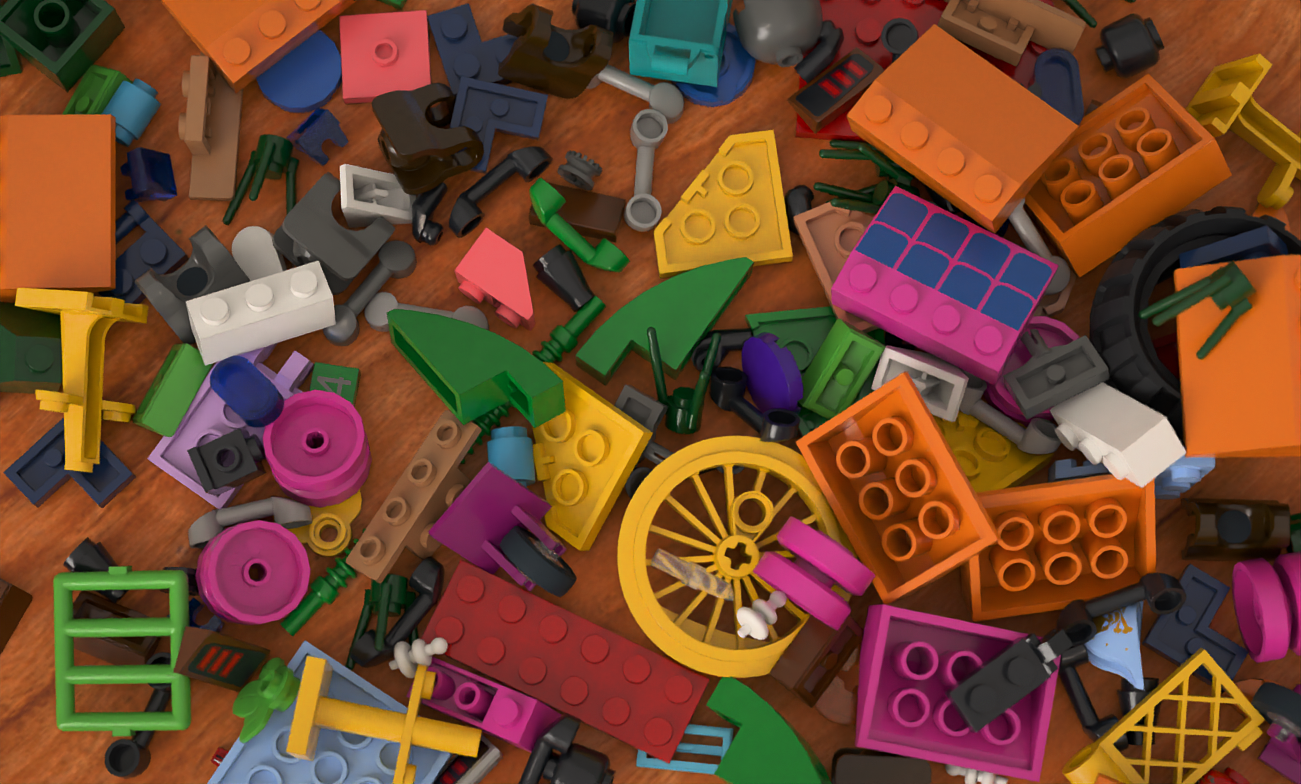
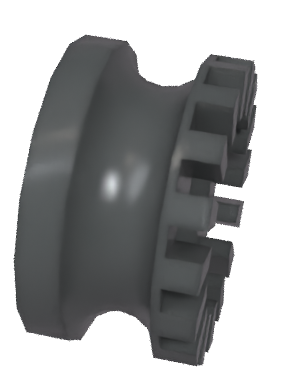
(579, 171)

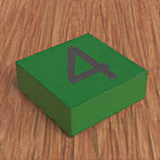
(336, 379)

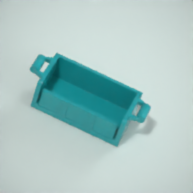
(679, 39)

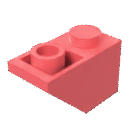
(498, 275)

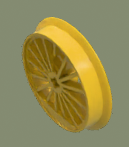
(681, 638)

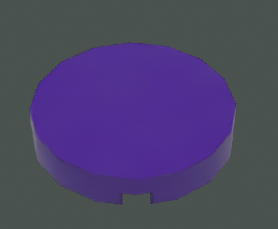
(771, 374)

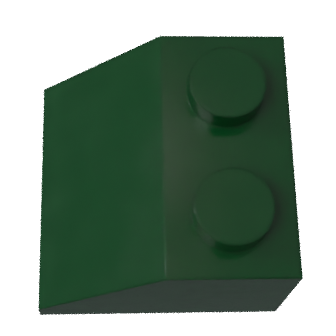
(60, 35)

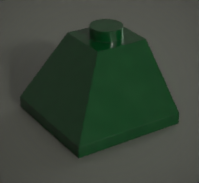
(29, 350)

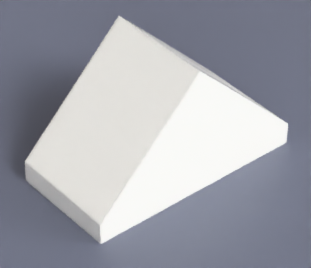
(371, 195)
(936, 380)

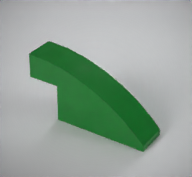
(678, 309)
(475, 367)
(766, 744)

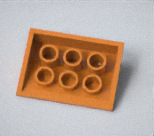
(251, 34)
(961, 127)
(1122, 174)
(57, 203)
(1249, 385)
(898, 490)
(1060, 545)

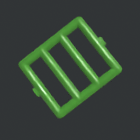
(68, 628)

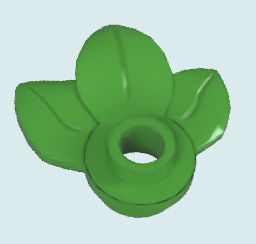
(257, 700)

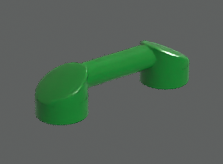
(546, 203)

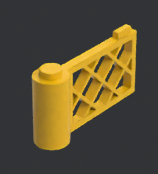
(1106, 759)

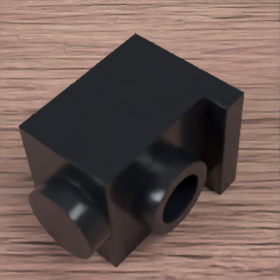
(246, 466)

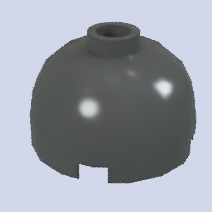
(779, 29)

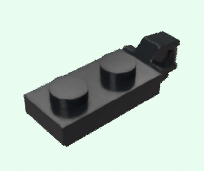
(1007, 678)

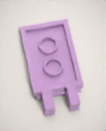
(211, 418)

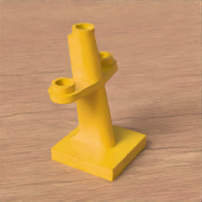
(1228, 103)
(83, 334)
(318, 711)

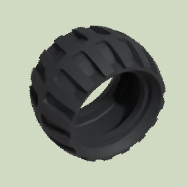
(1126, 288)

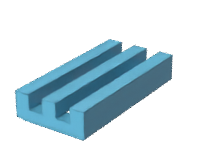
(725, 733)

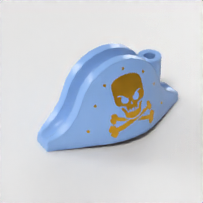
(1118, 643)

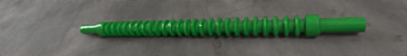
(325, 588)

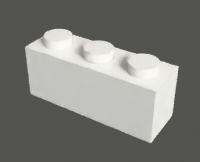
(261, 312)
(1118, 433)

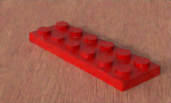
(566, 661)

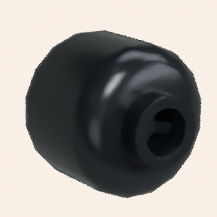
(608, 14)
(1129, 46)
(579, 766)

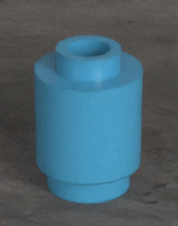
(133, 110)
(512, 453)

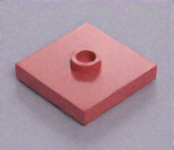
(384, 54)

